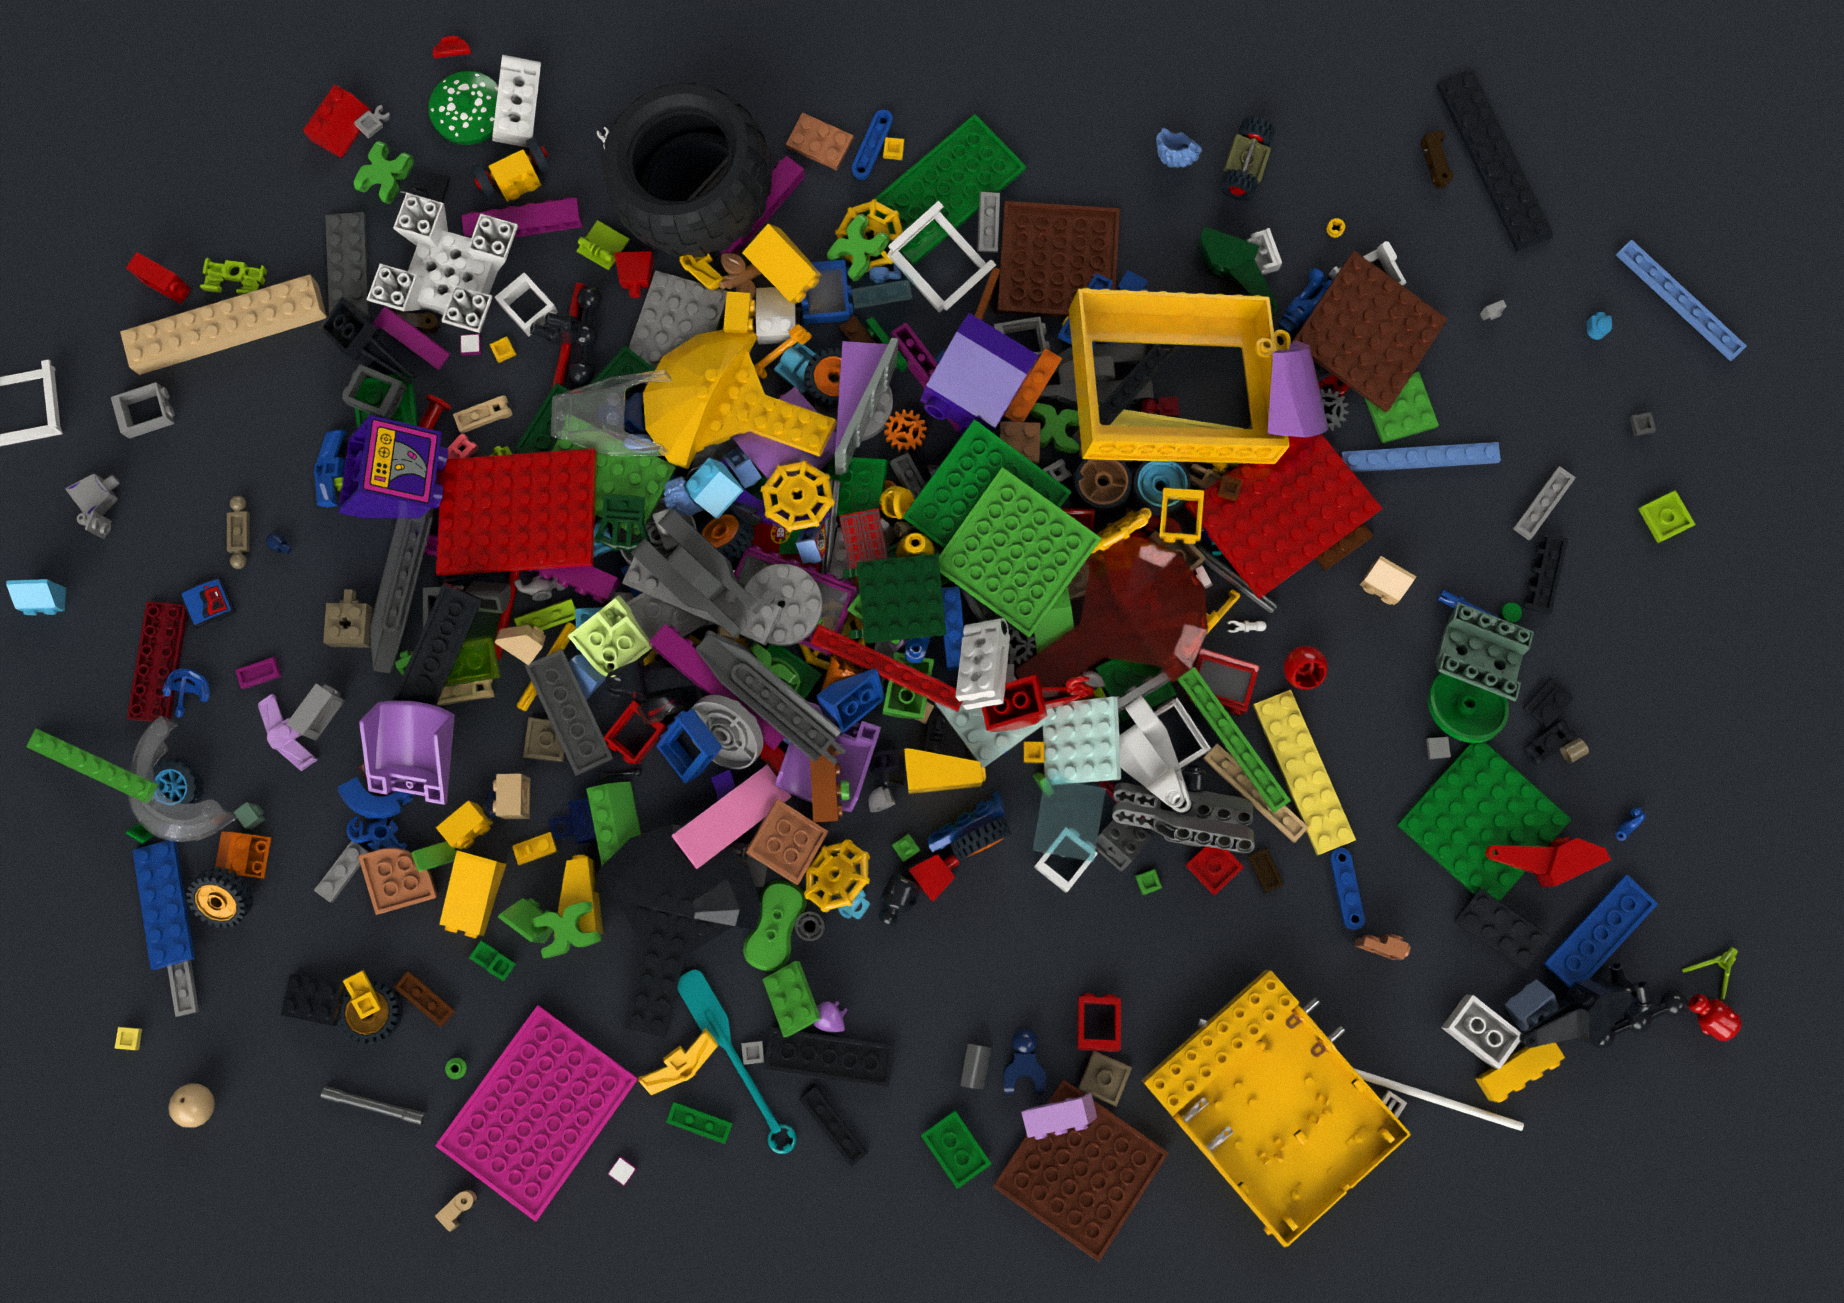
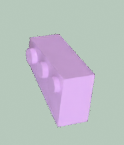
(1059, 1116)

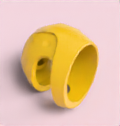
(895, 501)

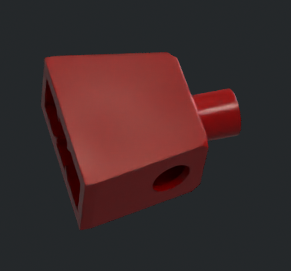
(634, 270)
(934, 874)

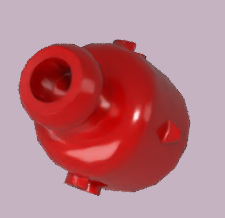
(1715, 1017)

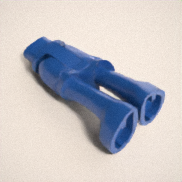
(1302, 306)

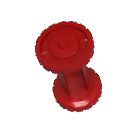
(433, 412)

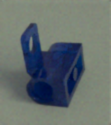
(578, 823)

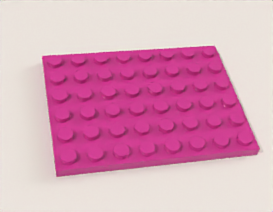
(537, 1112)

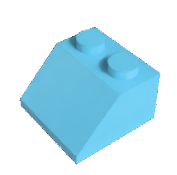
(713, 487)
(37, 596)

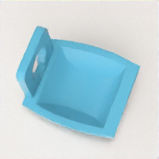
(848, 911)

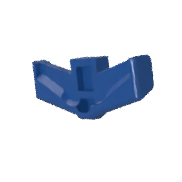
(328, 468)

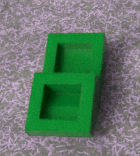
(492, 960)

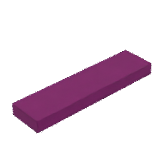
(412, 338)

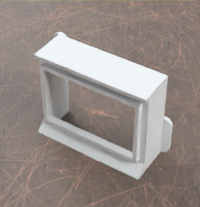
(1387, 258)
(1192, 727)

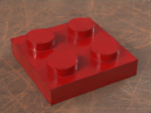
(1214, 868)

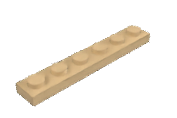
(1228, 768)

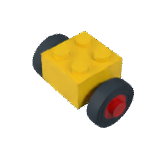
(513, 173)

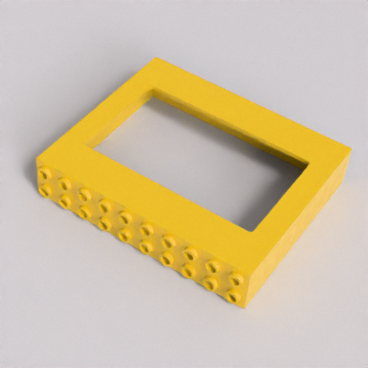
(1174, 320)

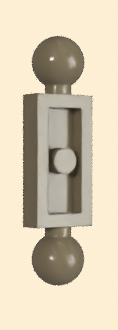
(238, 532)

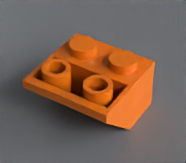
(243, 854)

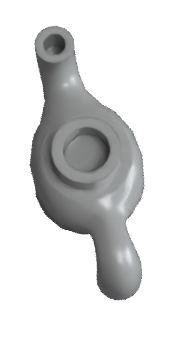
(539, 588)

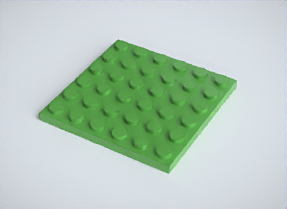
(1016, 552)

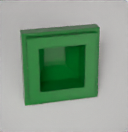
(139, 833)

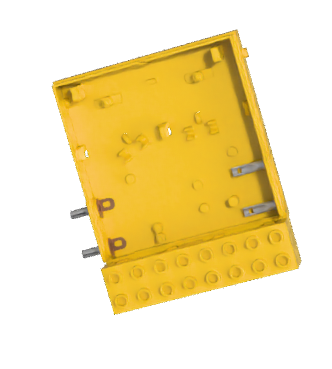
(1256, 1081)

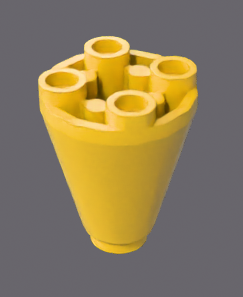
(923, 545)

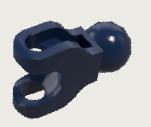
(634, 419)
(1024, 1062)

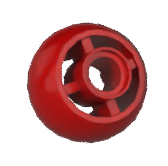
(1305, 667)

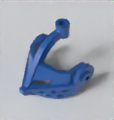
(200, 688)

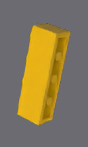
(1518, 1070)

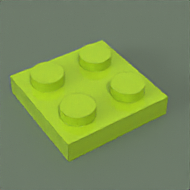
(1666, 516)

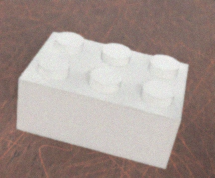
(1482, 1031)

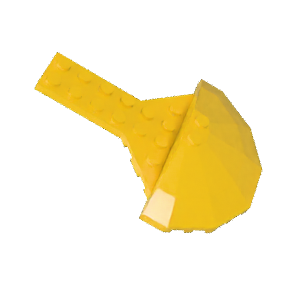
(719, 396)

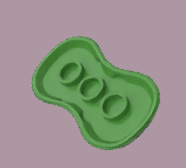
(770, 944)

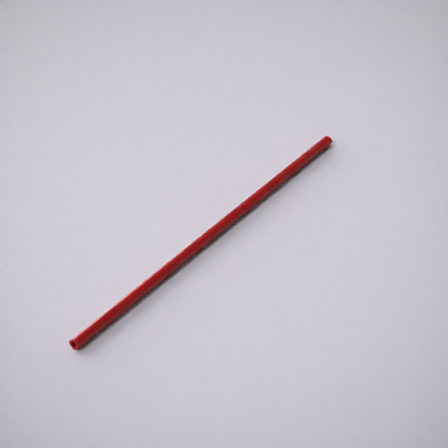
(558, 378)

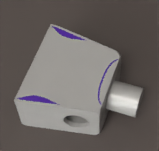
(94, 493)

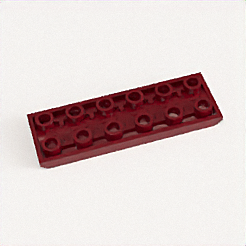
(156, 658)

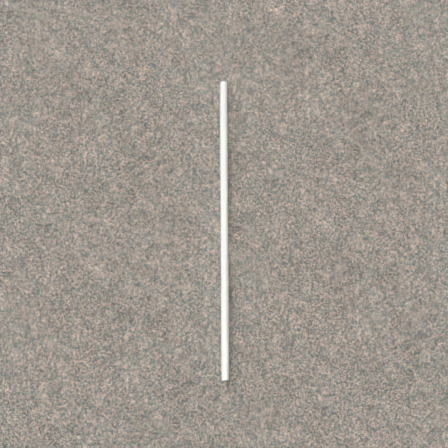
(1433, 1098)

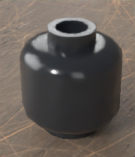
(1195, 778)

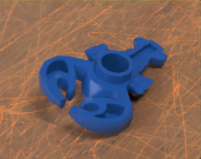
(376, 831)

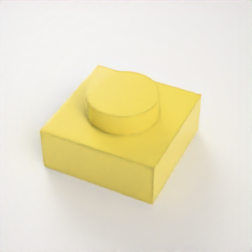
(128, 1038)

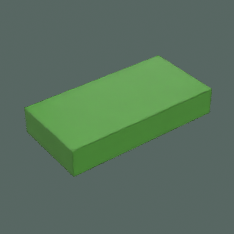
(433, 856)

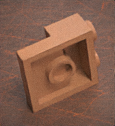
(1389, 946)

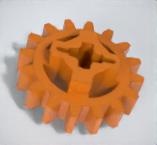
(912, 427)

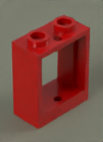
(158, 278)
(614, 744)
(1099, 1045)

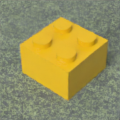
(739, 313)
(465, 825)

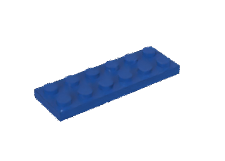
(163, 904)
(1600, 932)

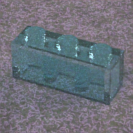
(881, 294)

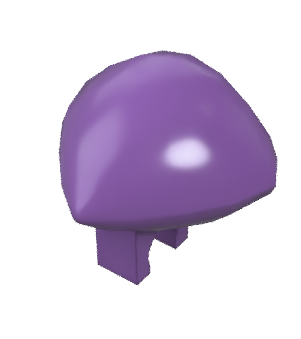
(831, 1017)

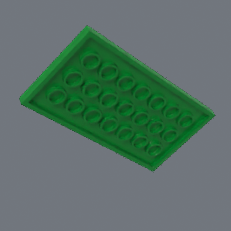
(954, 175)

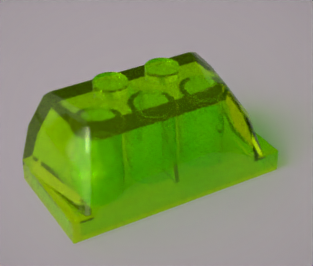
(475, 662)

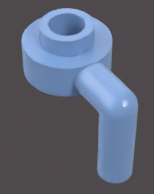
(880, 274)

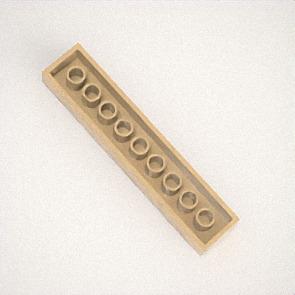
(223, 324)

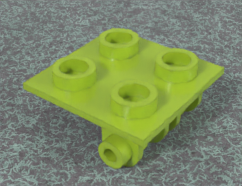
(602, 244)

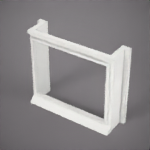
(915, 277)
(53, 427)

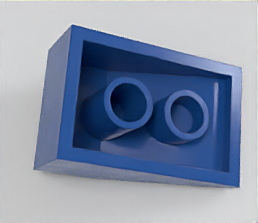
(851, 698)

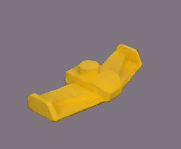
(702, 270)
(1214, 617)
(680, 1064)

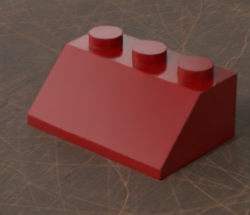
(335, 120)

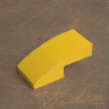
(362, 993)

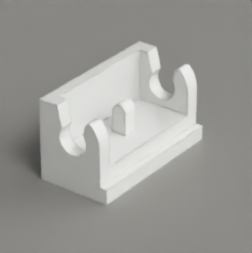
(1267, 255)

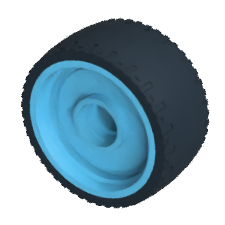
(1165, 473)

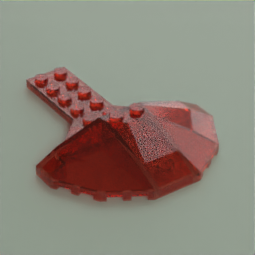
(1136, 609)

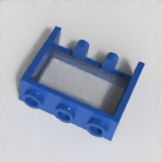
(829, 298)

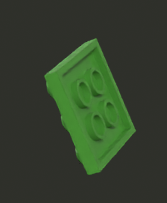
(1408, 414)

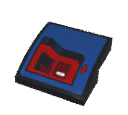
(207, 602)

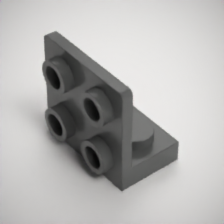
(1121, 843)

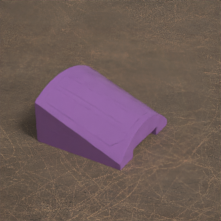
(1295, 394)
(769, 453)
(859, 745)
(408, 748)

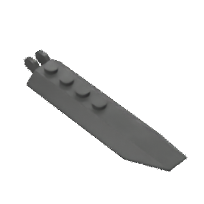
(397, 589)
(770, 698)

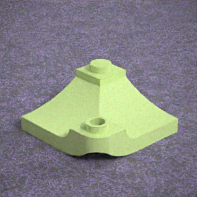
(611, 637)

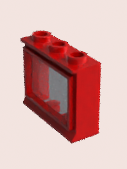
(1228, 679)

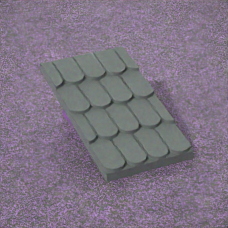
(863, 379)

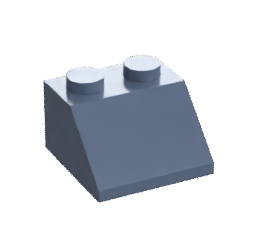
(1531, 1005)

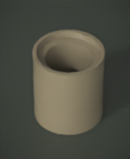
(1574, 750)

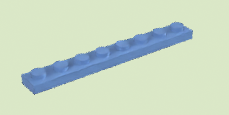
(1681, 300)
(1422, 457)

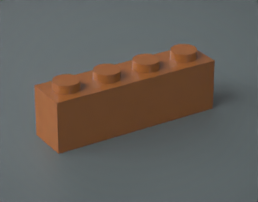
(826, 788)

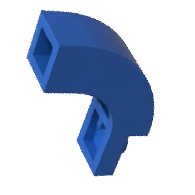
(369, 805)

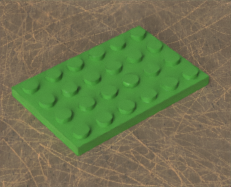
(628, 476)

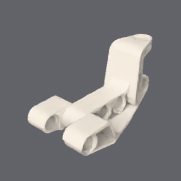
(1150, 757)

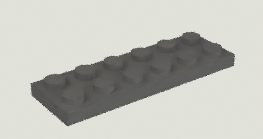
(347, 259)
(568, 712)

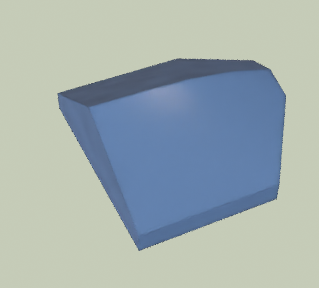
(586, 675)

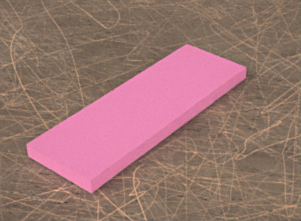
(729, 817)

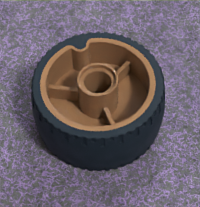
(1102, 498)

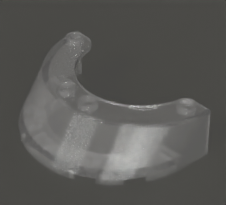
(161, 815)

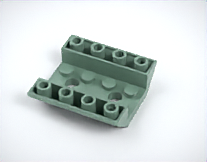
(1484, 642)

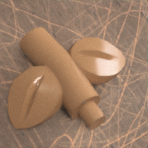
(739, 274)

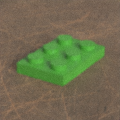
(791, 999)

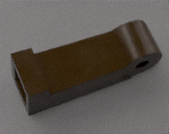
(1436, 159)
(425, 323)

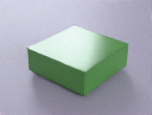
(1148, 882)

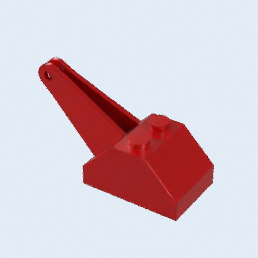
(1552, 864)

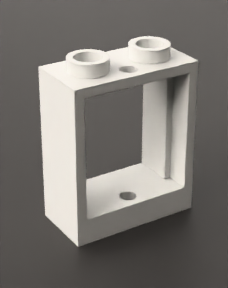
(514, 291)
(1055, 877)

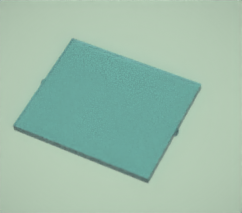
(1069, 819)

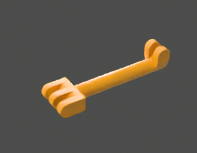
(797, 334)

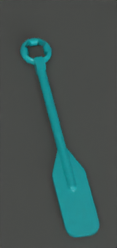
(711, 1015)

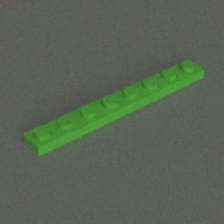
(1234, 740)
(92, 765)

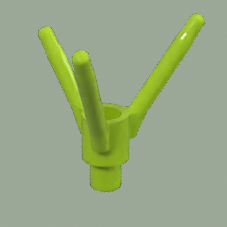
(1724, 961)

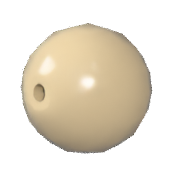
(191, 1105)

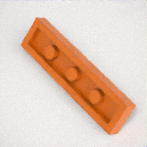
(1033, 386)

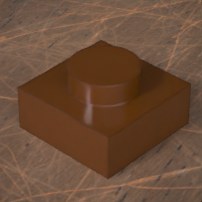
(1229, 488)

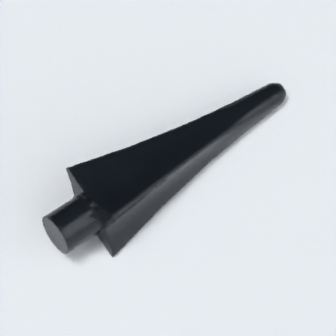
(746, 512)

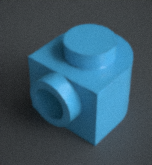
(1599, 325)

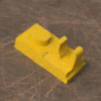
(535, 848)

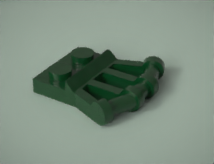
(622, 509)

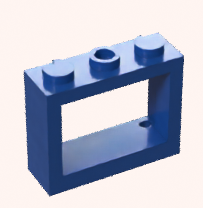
(675, 753)

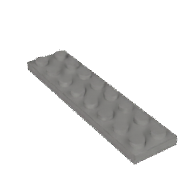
(753, 626)

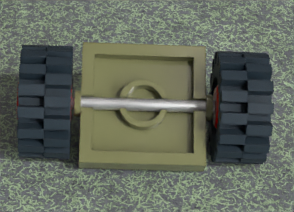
(1247, 158)

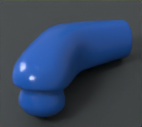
(1630, 824)

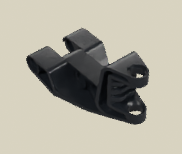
(651, 681)

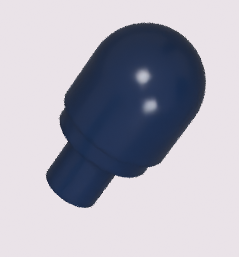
(278, 543)
(488, 804)

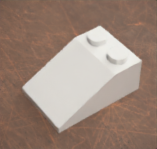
(773, 316)

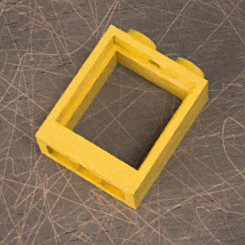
(1181, 494)

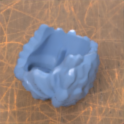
(1176, 149)
(678, 498)

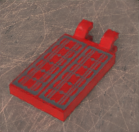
(863, 537)

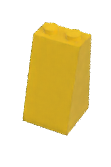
(782, 263)
(941, 772)
(579, 887)
(471, 894)

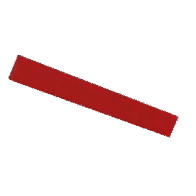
(886, 666)

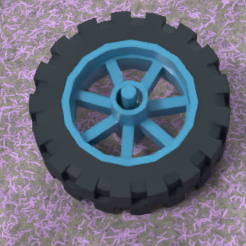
(187, 772)

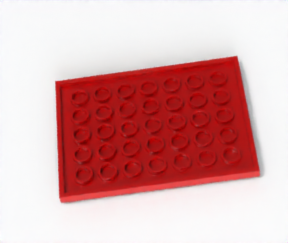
(517, 512)
(1285, 512)

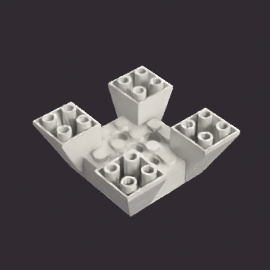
(419, 288)

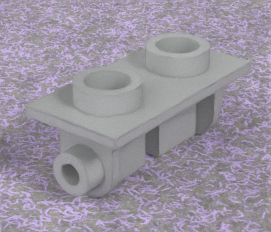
(95, 523)

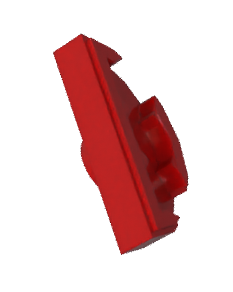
(451, 47)

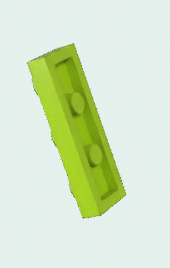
(549, 616)

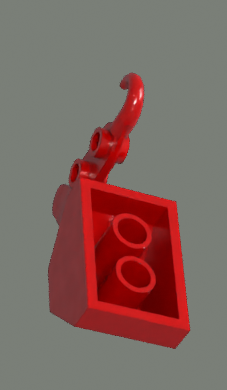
(1026, 705)

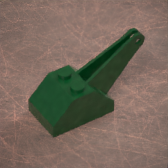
(1235, 259)

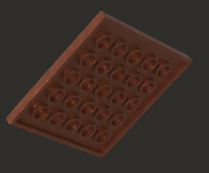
(1054, 253)
(1370, 331)
(1082, 1178)

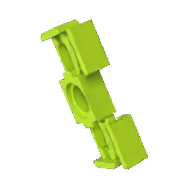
(219, 270)

